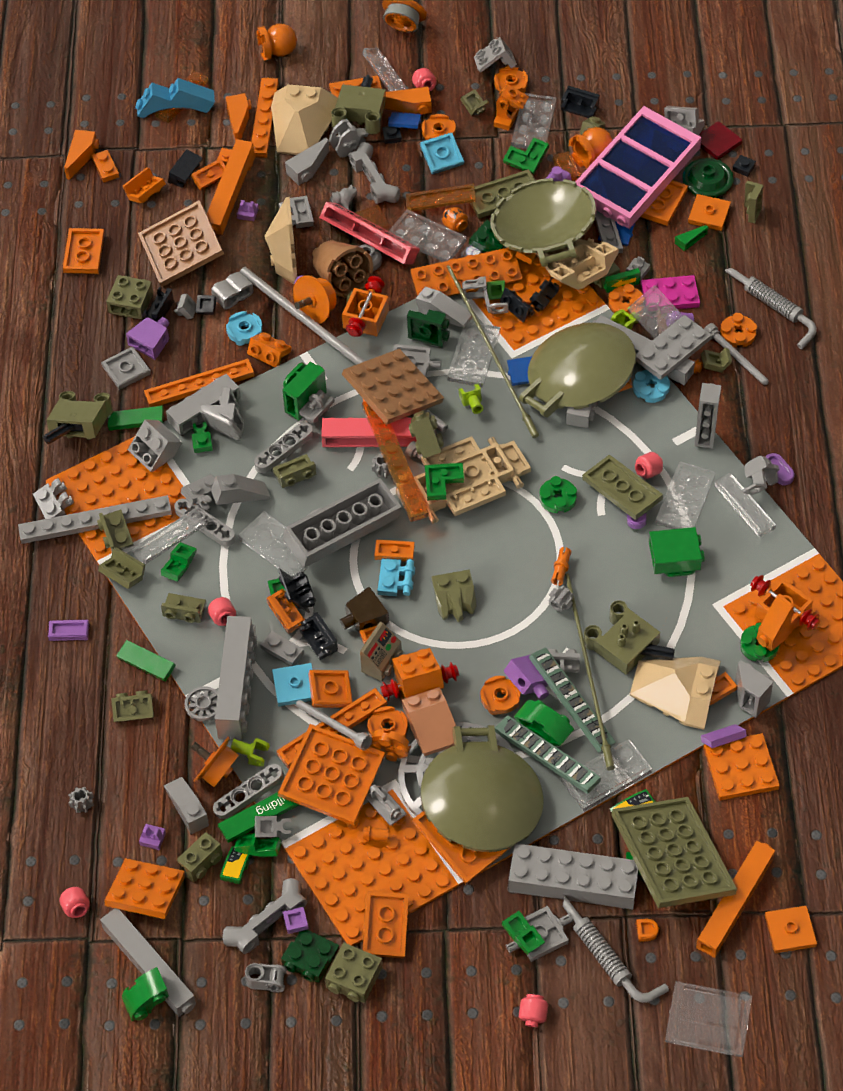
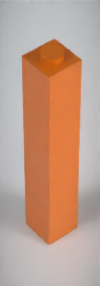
(230, 185)
(732, 906)

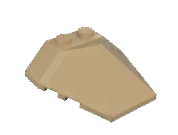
(300, 117)
(281, 243)
(590, 265)
(677, 687)

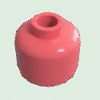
(424, 78)
(649, 465)
(220, 609)
(74, 902)
(533, 1010)

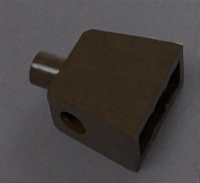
(364, 611)

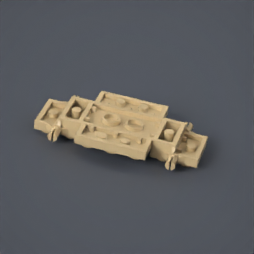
(483, 474)

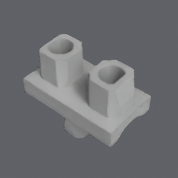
(316, 406)
(567, 661)

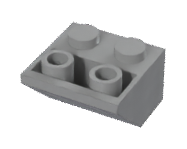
(154, 444)
(752, 689)

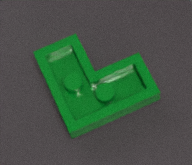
(527, 160)
(439, 475)

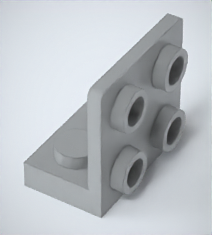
(496, 49)

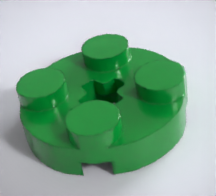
(561, 486)
(751, 650)

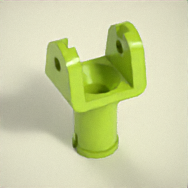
(624, 319)
(472, 398)
(248, 749)

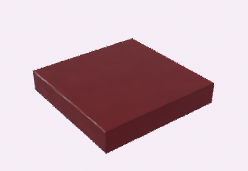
(719, 140)

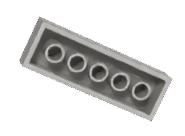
(341, 522)
(235, 678)
(573, 876)

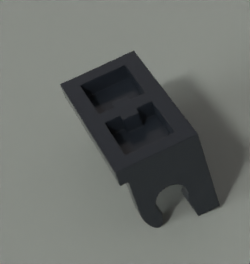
(580, 102)
(184, 168)
(160, 305)
(319, 636)

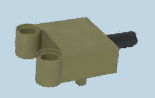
(360, 105)

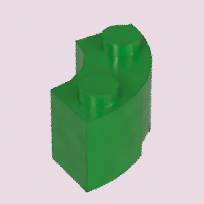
(544, 722)
(145, 994)

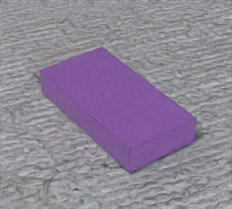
(68, 630)
(723, 736)

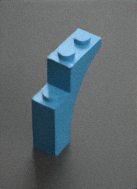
(179, 95)

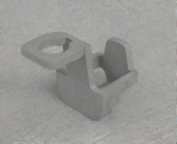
(480, 284)
(759, 470)

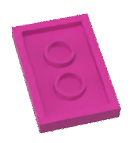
(678, 290)

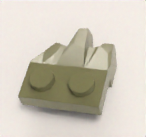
(454, 594)

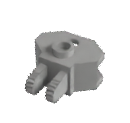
(348, 138)

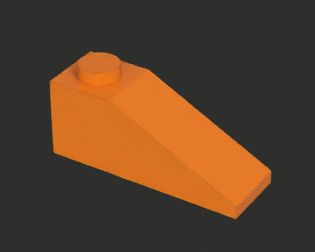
(409, 101)
(238, 112)
(82, 147)
(776, 623)

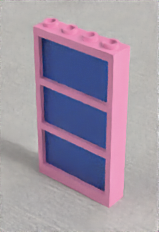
(638, 166)

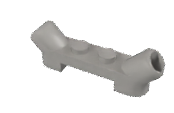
(380, 191)
(247, 936)

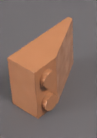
(430, 720)

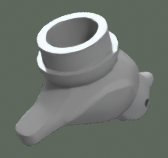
(344, 197)

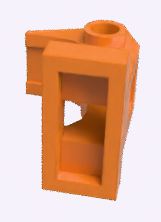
(509, 100)

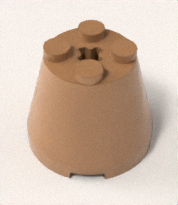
(342, 266)

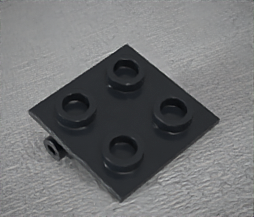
(298, 590)

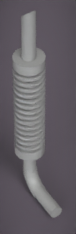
(776, 302)
(607, 958)

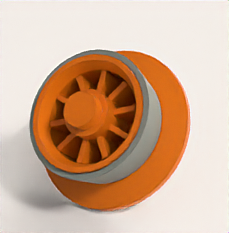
(403, 14)

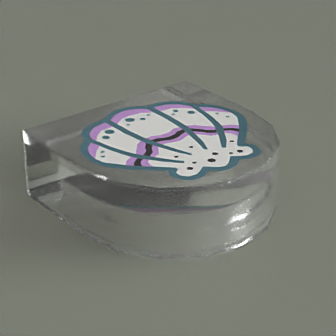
(470, 250)

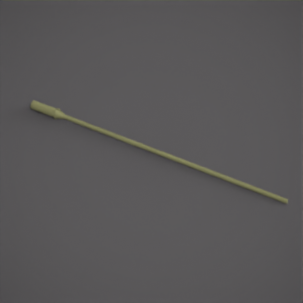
(526, 418)
(605, 746)

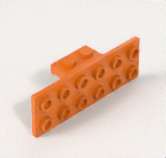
(494, 265)

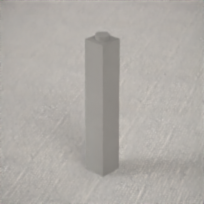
(680, 374)
(146, 958)

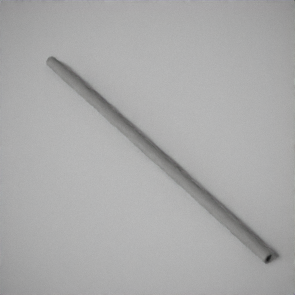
(314, 326)

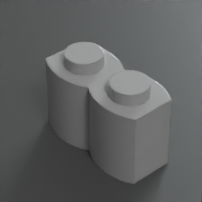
(232, 290)

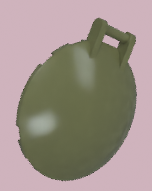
(544, 218)
(579, 367)
(481, 793)

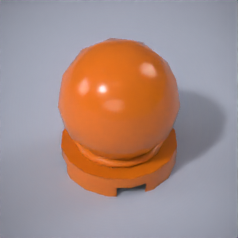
(278, 40)
(589, 145)

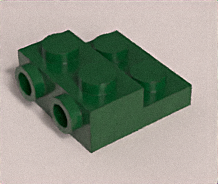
(485, 239)
(428, 328)
(309, 955)

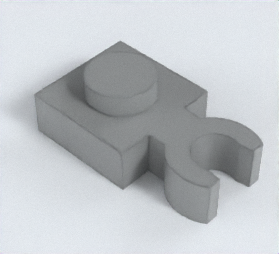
(268, 826)

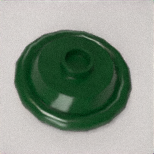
(708, 177)

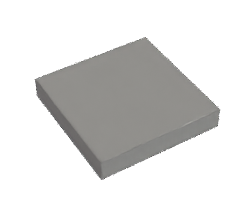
(126, 368)

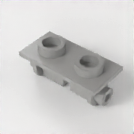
(385, 804)

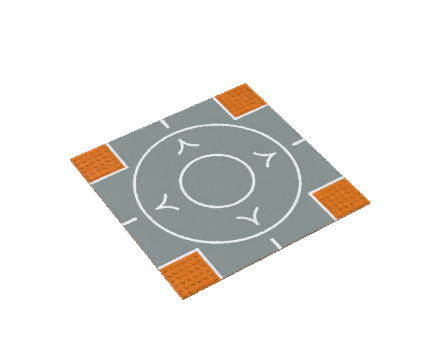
(511, 563)

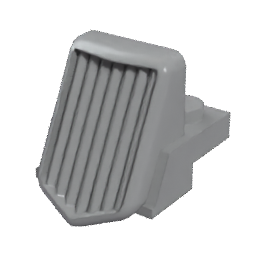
(685, 117)
(225, 416)

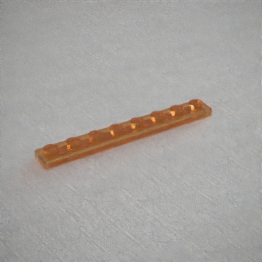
(397, 465)

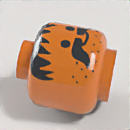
(455, 219)

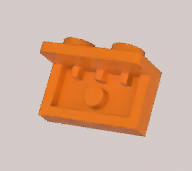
(143, 186)
(268, 349)

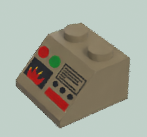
(378, 652)

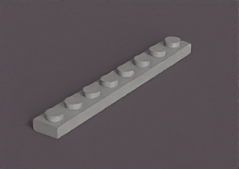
(87, 520)

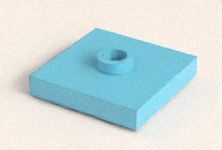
(442, 153)
(292, 684)

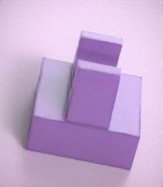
(247, 211)
(152, 836)
(295, 920)

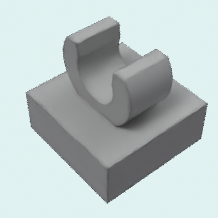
(640, 263)
(186, 306)

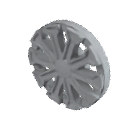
(202, 703)

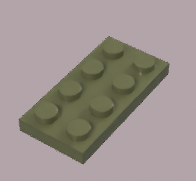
(490, 193)
(622, 487)

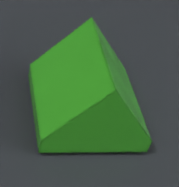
(495, 289)

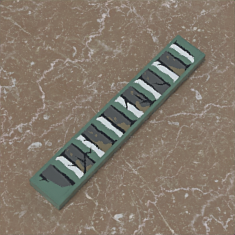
(570, 697)
(547, 754)

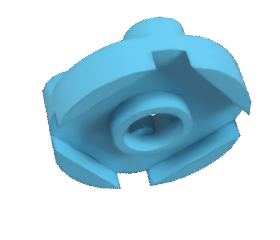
(239, 335)
(650, 394)

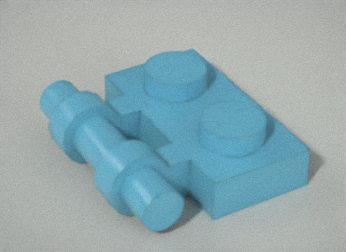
(389, 577)

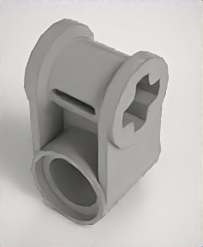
(267, 977)

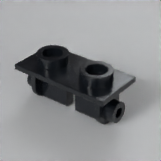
(548, 289)
(515, 305)

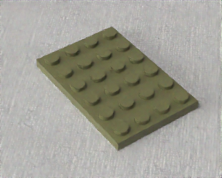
(673, 852)

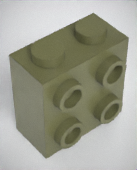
(129, 297)
(424, 427)
(353, 973)

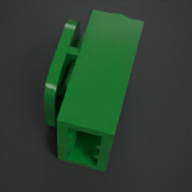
(300, 385)
(676, 551)

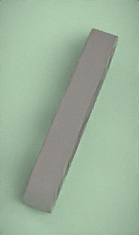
(281, 445)
(209, 519)
(250, 794)

